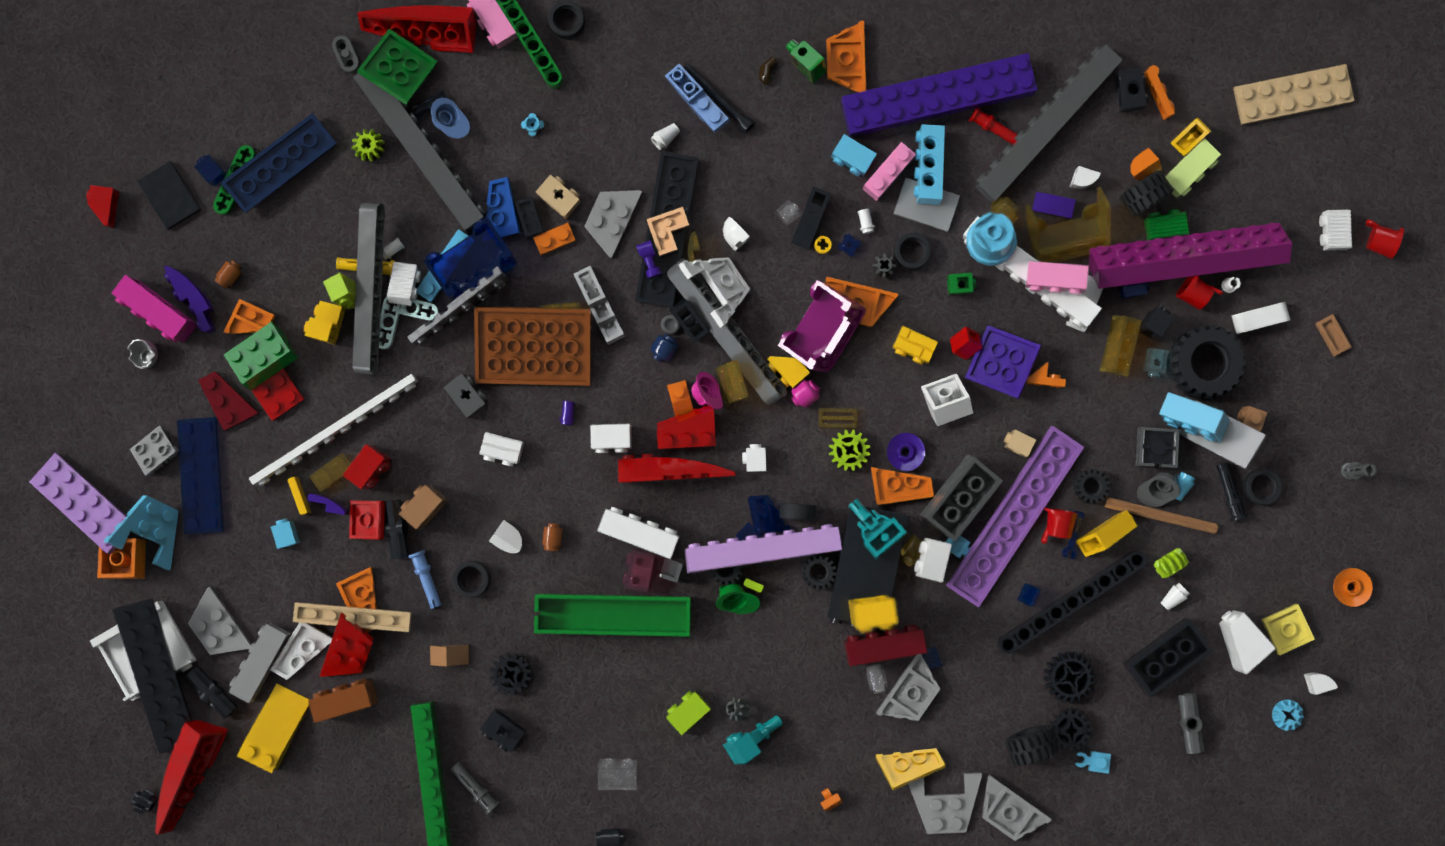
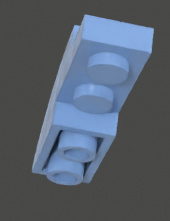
(696, 98)

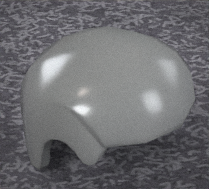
(138, 349)

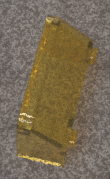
(1071, 237)

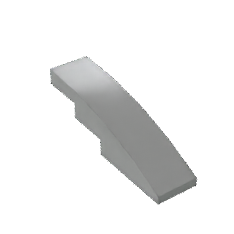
(599, 305)

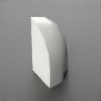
(734, 234)
(507, 538)

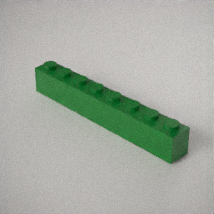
(430, 774)

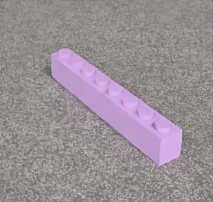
(763, 549)

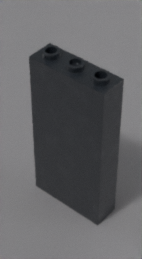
(859, 572)

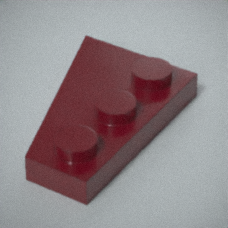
(225, 401)

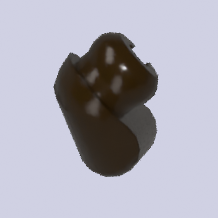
(764, 70)

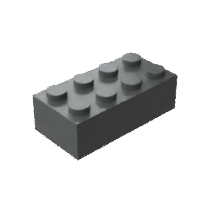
(961, 497)

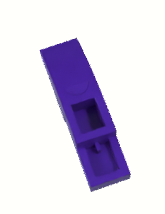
(188, 291)

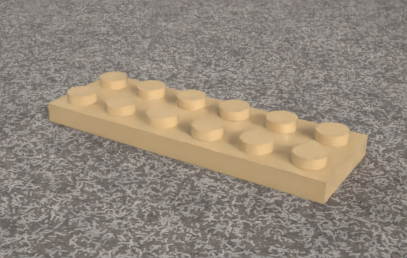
(1293, 94)

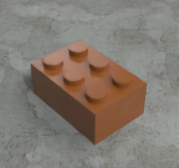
(342, 700)

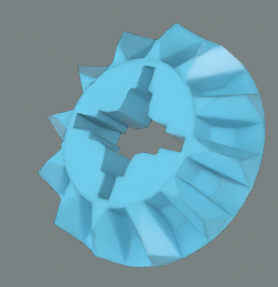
(1279, 716)

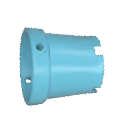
(991, 239)

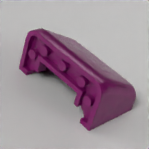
(823, 328)

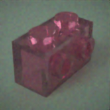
(639, 570)

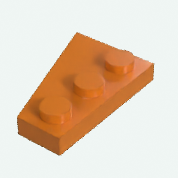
(898, 486)
(359, 591)

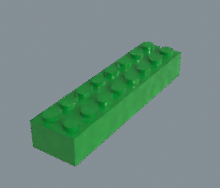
(612, 614)

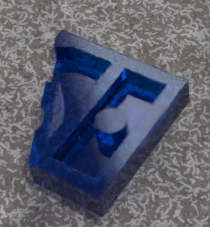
(765, 516)

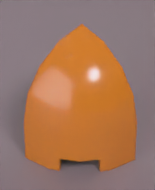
(1145, 164)

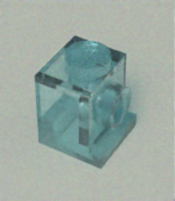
(1149, 366)

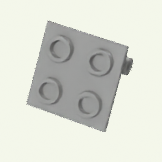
(154, 451)

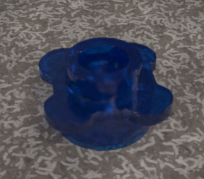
(844, 245)

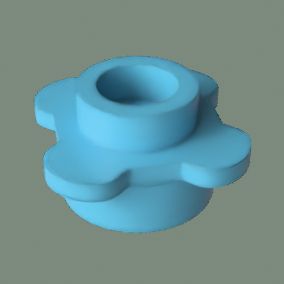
(532, 129)

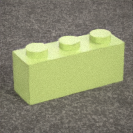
(1192, 167)

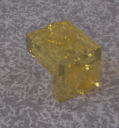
(911, 551)

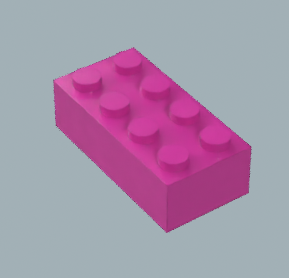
(154, 309)

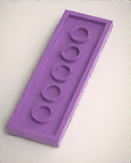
(78, 500)

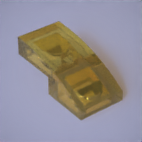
(693, 247)
(330, 472)

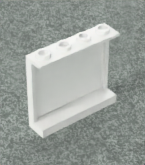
(114, 652)

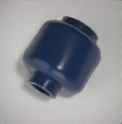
(664, 348)

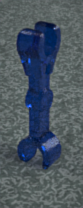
(1079, 520)

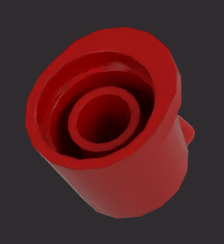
(1384, 240)
(1196, 292)
(1059, 524)

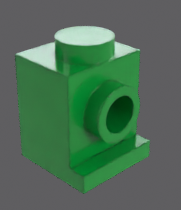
(954, 289)

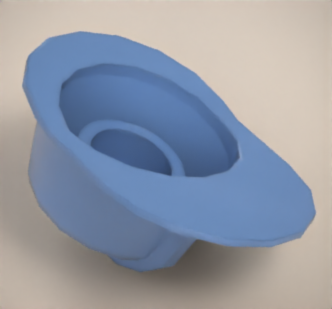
(449, 118)

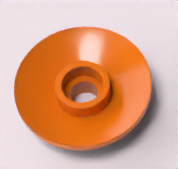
(1361, 591)

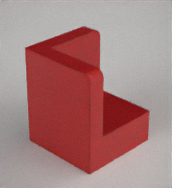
(966, 343)

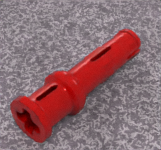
(988, 123)

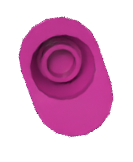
(707, 391)

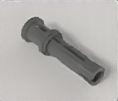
(1358, 470)
(480, 795)

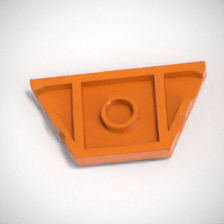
(847, 58)
(873, 299)

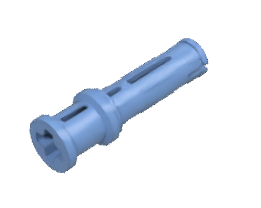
(423, 570)

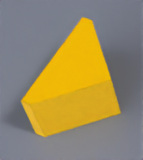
(1190, 136)

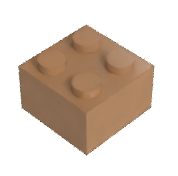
(423, 506)

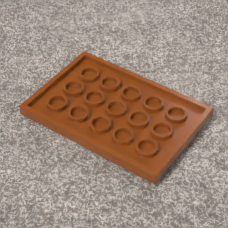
(532, 345)

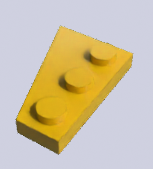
(908, 767)

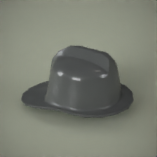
(1159, 490)

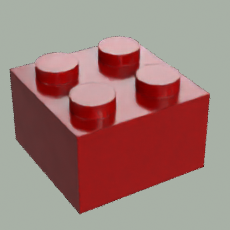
(367, 467)

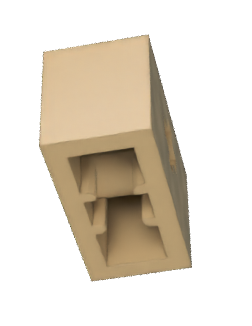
(563, 206)

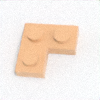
(662, 228)

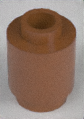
(228, 274)
(552, 537)

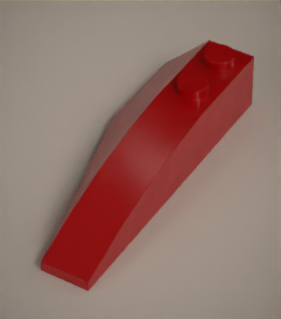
(434, 25)
(661, 468)
(191, 755)

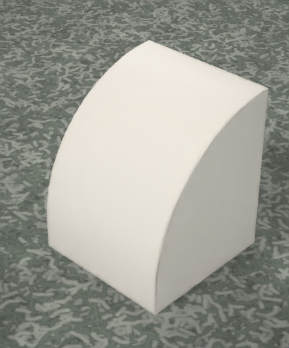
(1083, 178)
(1319, 683)

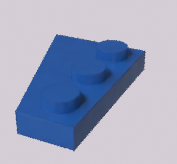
(501, 208)

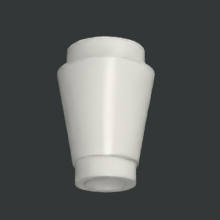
(664, 136)
(1175, 596)

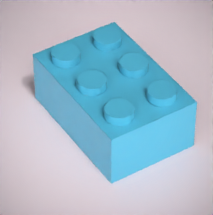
(1194, 417)

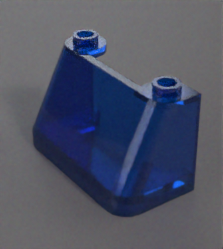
(470, 260)

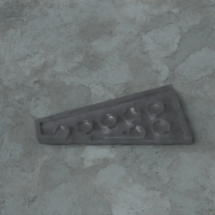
(463, 303)

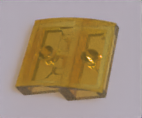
(731, 382)

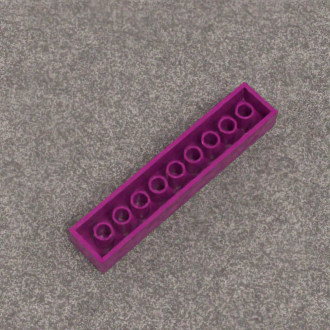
(1189, 255)

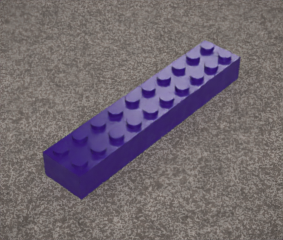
(938, 95)

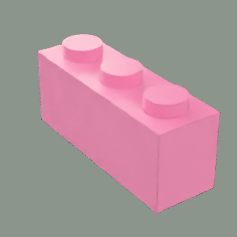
(494, 21)
(889, 171)
(1056, 277)

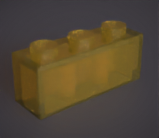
(1120, 345)

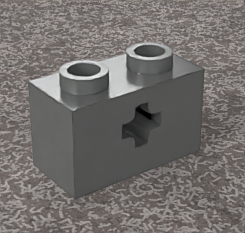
(456, 392)

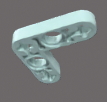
(401, 309)

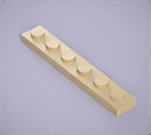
(363, 617)

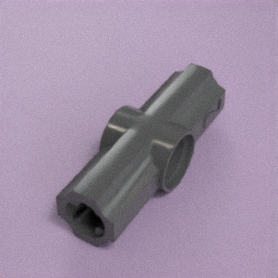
(1193, 735)

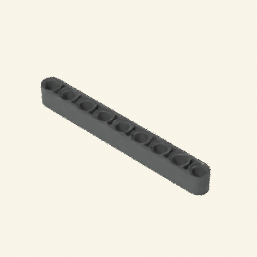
(368, 288)
(729, 336)

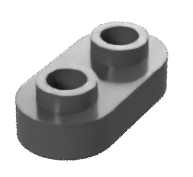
(345, 55)

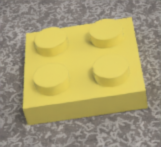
(1288, 629)

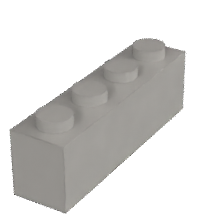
(259, 662)

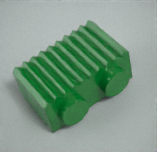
(1166, 225)

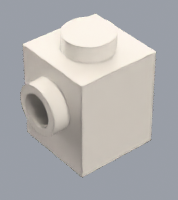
(755, 458)

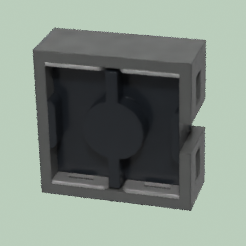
(1157, 447)

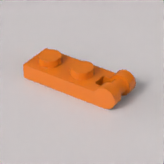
(1159, 92)

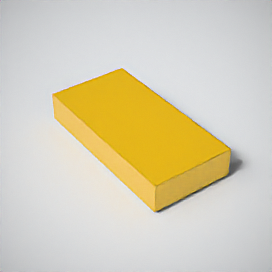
(299, 496)

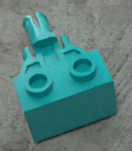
(879, 532)
(743, 747)

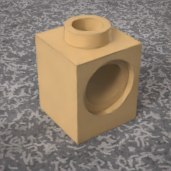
(1019, 443)

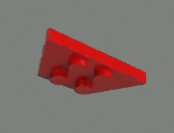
(347, 649)

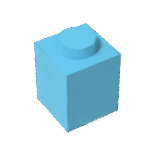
(285, 533)

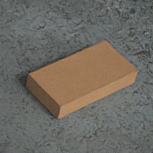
(1333, 335)

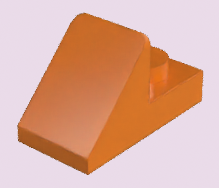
(1040, 378)
(680, 398)

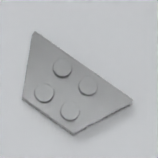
(610, 218)
(216, 626)
(911, 692)
(1010, 811)

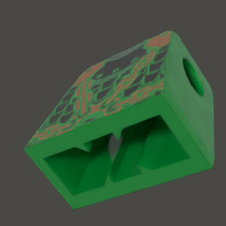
(807, 60)

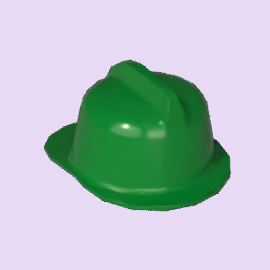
(736, 600)

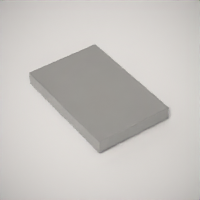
(930, 215)

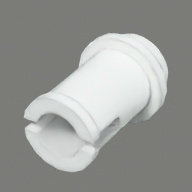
(866, 222)
(392, 248)
(1226, 284)

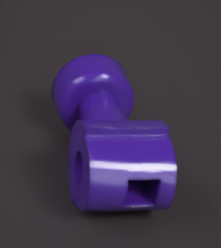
(647, 253)

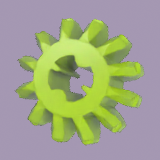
(375, 142)
(1171, 563)

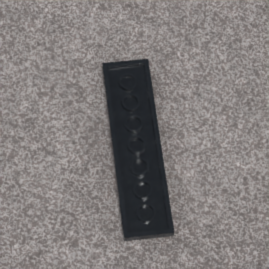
(672, 191)
(153, 671)

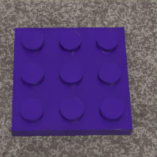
(1003, 362)

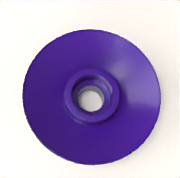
(915, 447)

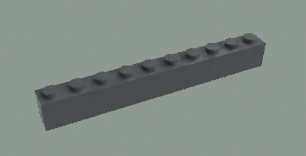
(1048, 123)
(424, 154)

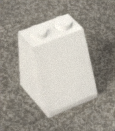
(1244, 641)

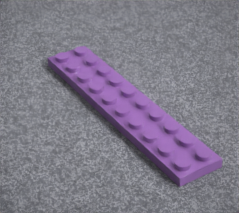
(1014, 516)

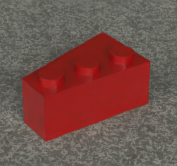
(688, 430)

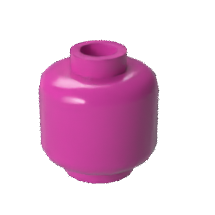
(805, 393)

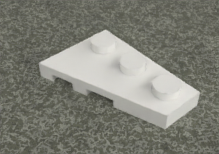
(300, 648)

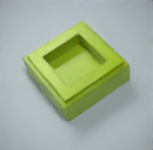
(753, 585)

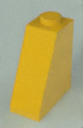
(1106, 533)

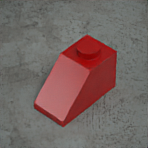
(103, 203)

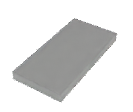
(1238, 443)

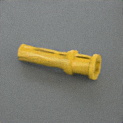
(351, 264)

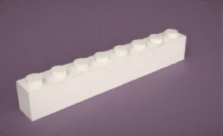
(1076, 307)

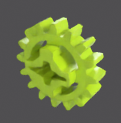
(844, 457)

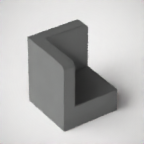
(671, 570)

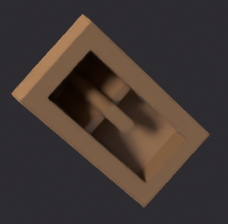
(449, 655)

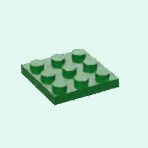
(397, 66)

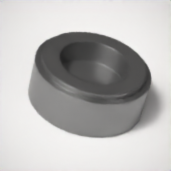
(670, 324)

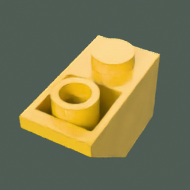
(789, 368)

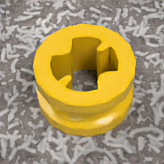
(818, 248)

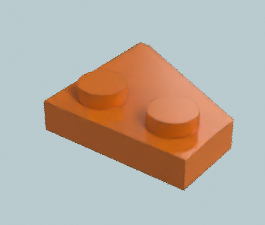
(247, 319)

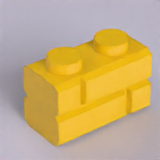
(915, 345)

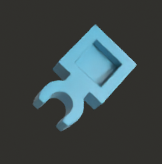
(959, 546)
(1097, 761)

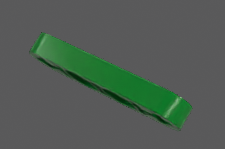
(219, 199)

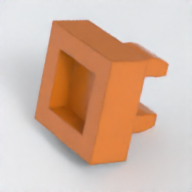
(830, 801)

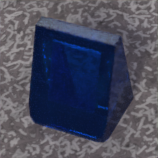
(1028, 595)

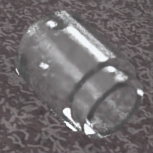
(876, 678)

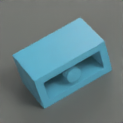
(853, 155)

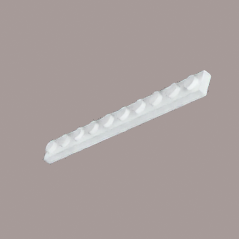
(327, 435)

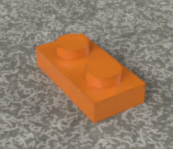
(554, 239)

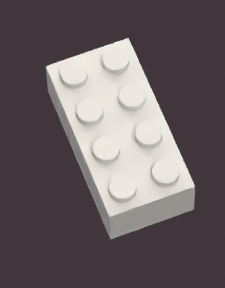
(638, 533)

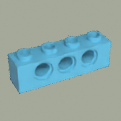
(935, 136)

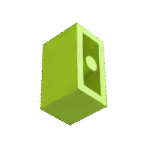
(341, 290)
(687, 712)

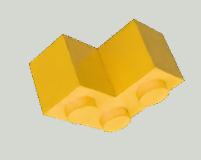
(326, 323)

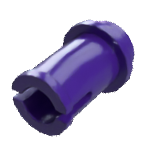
(567, 413)

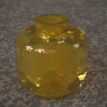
(1006, 207)

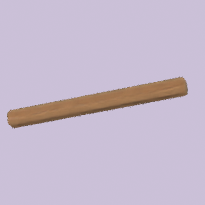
(1161, 515)

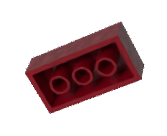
(884, 646)

